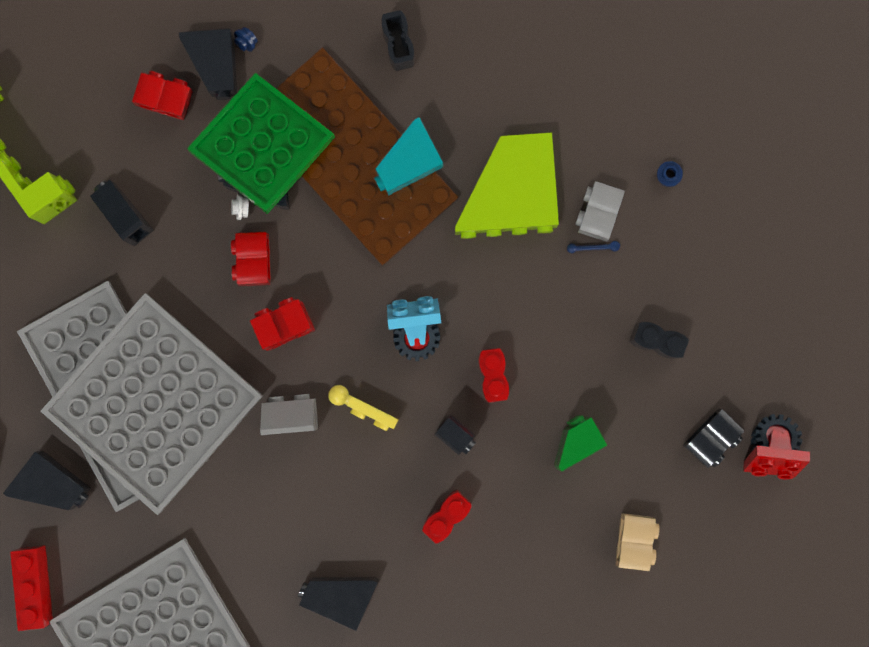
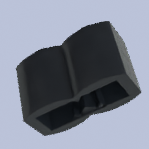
(399, 44)
(665, 343)
(456, 436)
(714, 438)

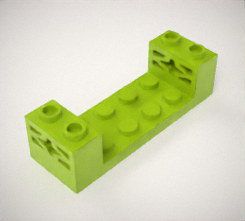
(39, 199)

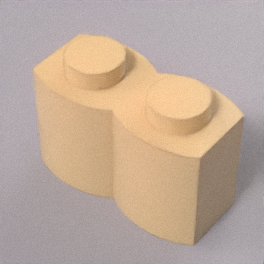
(636, 542)

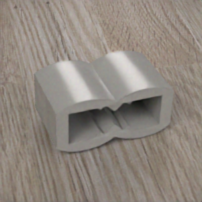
(600, 211)

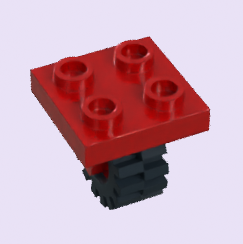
(776, 449)

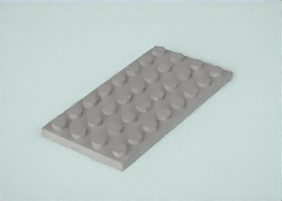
(62, 344)

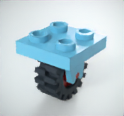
(415, 326)

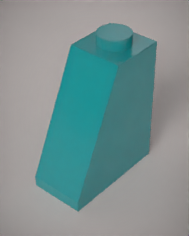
(408, 160)

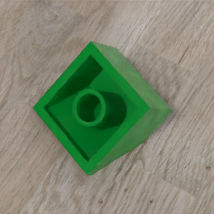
(578, 442)

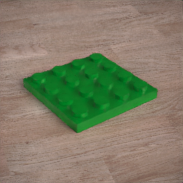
(261, 143)

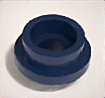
(245, 39)
(662, 177)

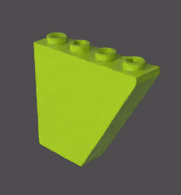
(514, 190)

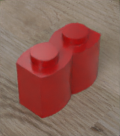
(162, 95)
(252, 259)
(492, 367)
(441, 522)

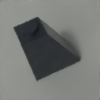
(214, 60)
(121, 213)
(48, 484)
(339, 598)

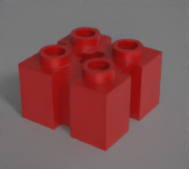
(282, 325)

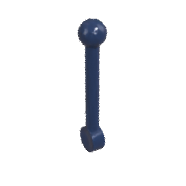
(613, 246)

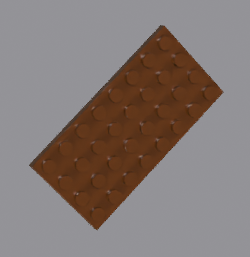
(348, 165)

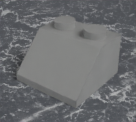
(288, 416)

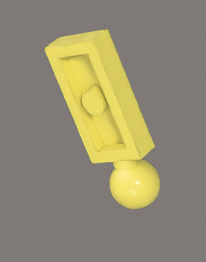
(339, 395)

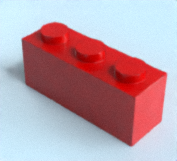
(31, 587)

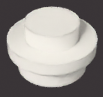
(240, 207)

